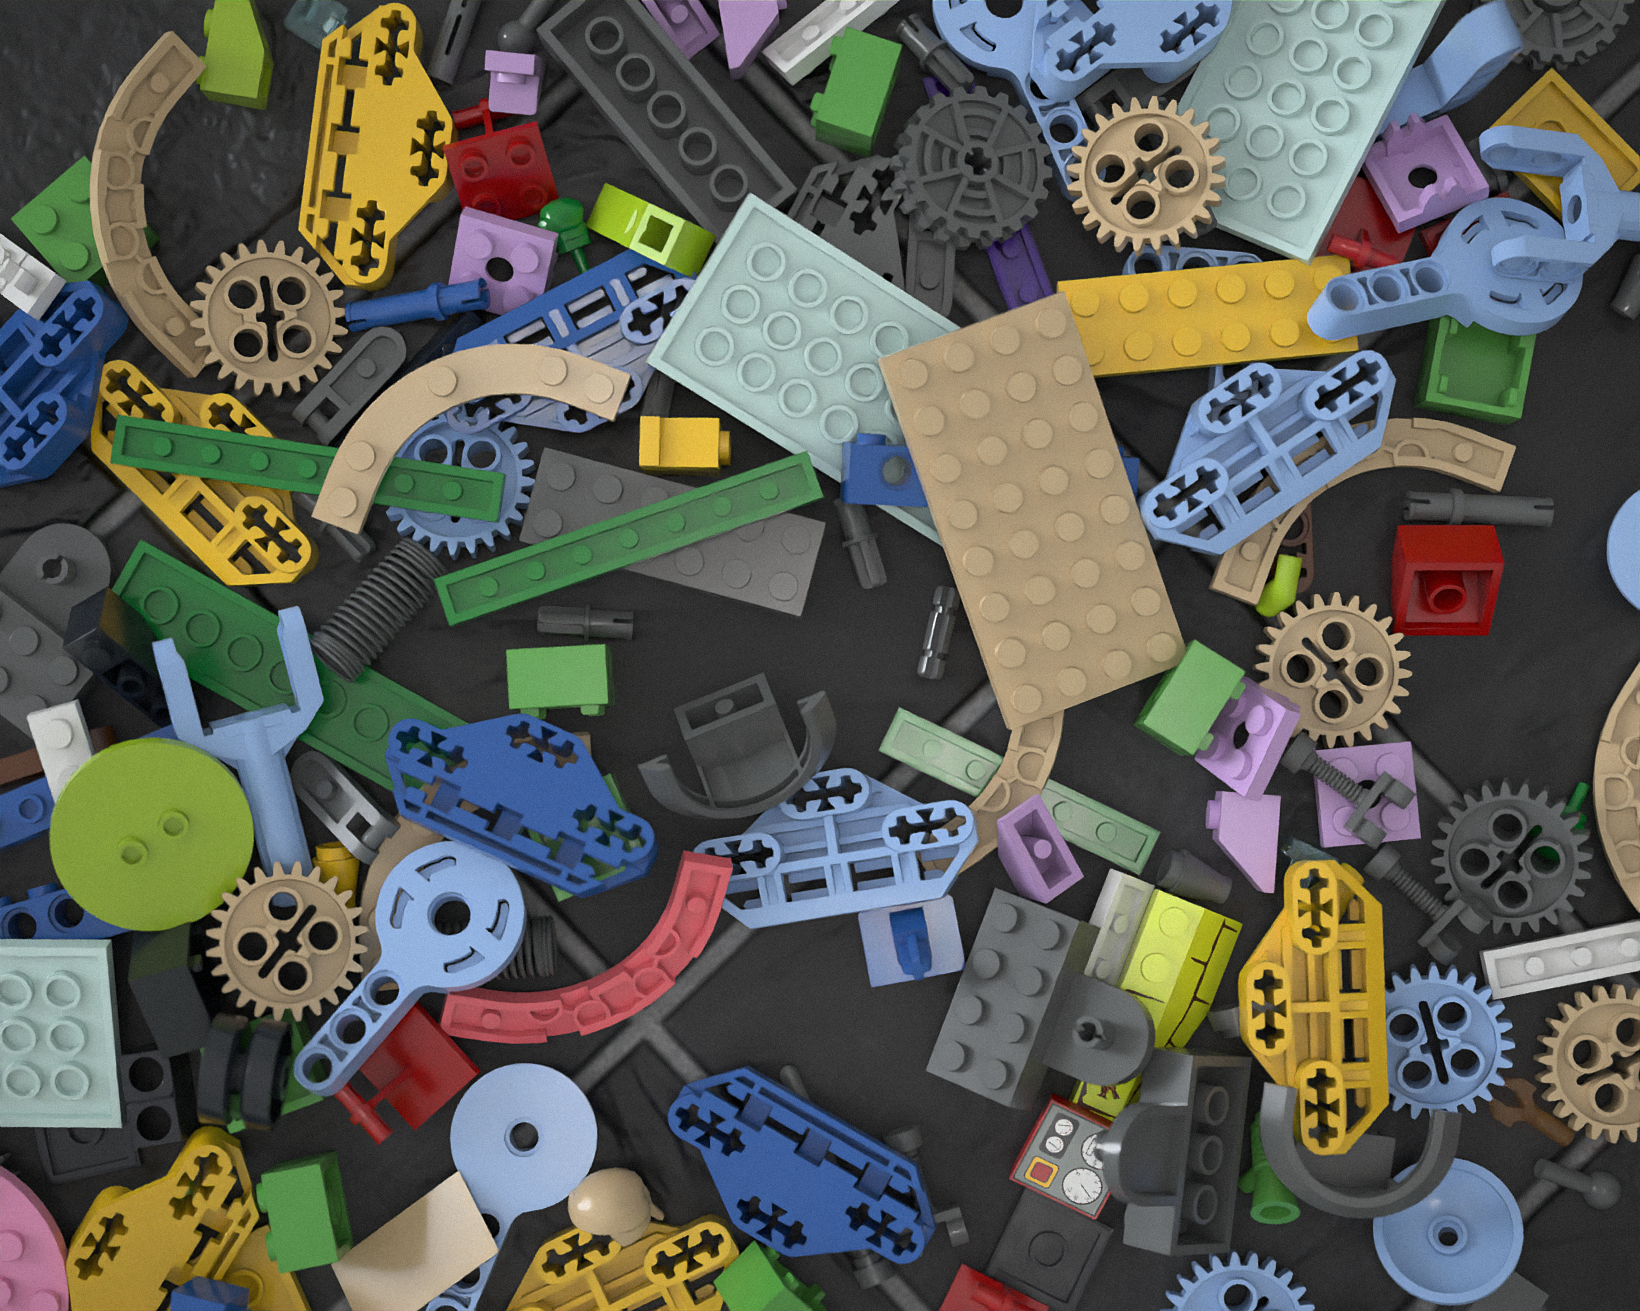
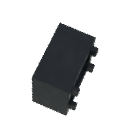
(176, 986)

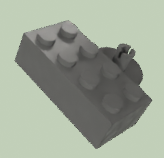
(37, 589)
(1034, 1009)
(1180, 1151)

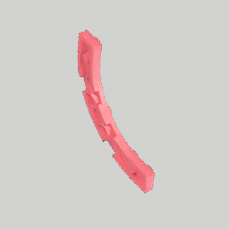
(614, 993)

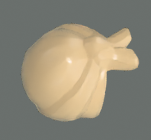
(613, 1205)

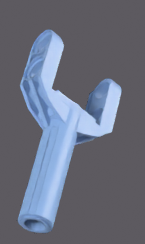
(1592, 204)
(257, 744)

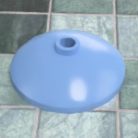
(1488, 1232)

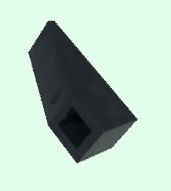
(118, 649)

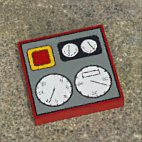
(1066, 1168)

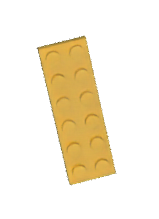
(1203, 316)

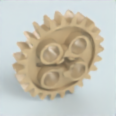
(1117, 145)
(224, 321)
(1362, 640)
(322, 967)
(1597, 1023)

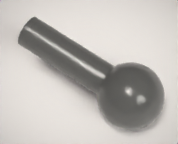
(518, 35)
(1598, 1188)

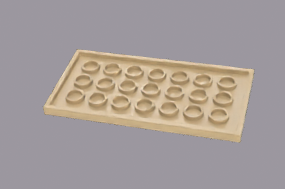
(1034, 509)

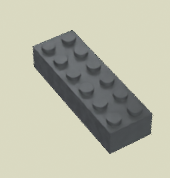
(664, 110)
(752, 565)

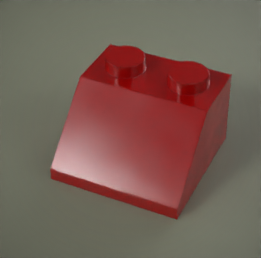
(1445, 579)

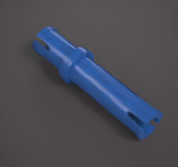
(436, 302)

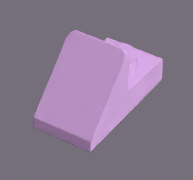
(514, 81)

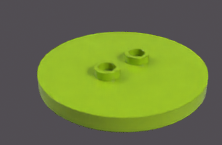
(151, 834)

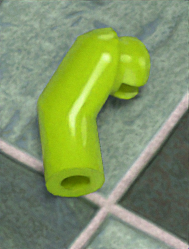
(1282, 589)

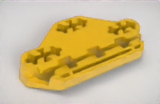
(383, 156)
(227, 501)
(1313, 1009)
(158, 1231)
(629, 1274)

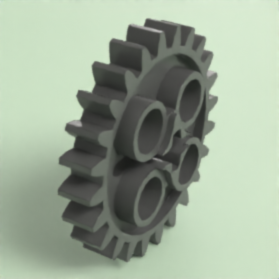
(1546, 884)

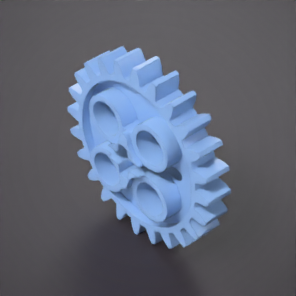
(468, 532)
(1475, 1031)
(1209, 1286)

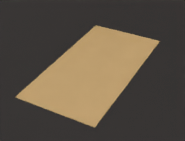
(418, 1252)

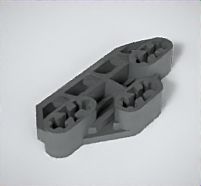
(874, 249)

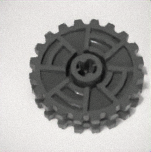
(1563, 30)
(996, 146)

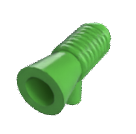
(1271, 1198)

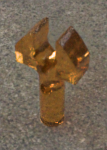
(1529, 1112)

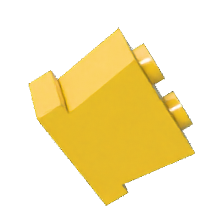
(683, 446)

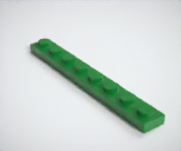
(300, 467)
(628, 539)

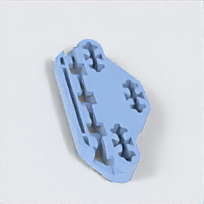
(1122, 37)
(1271, 432)
(826, 843)

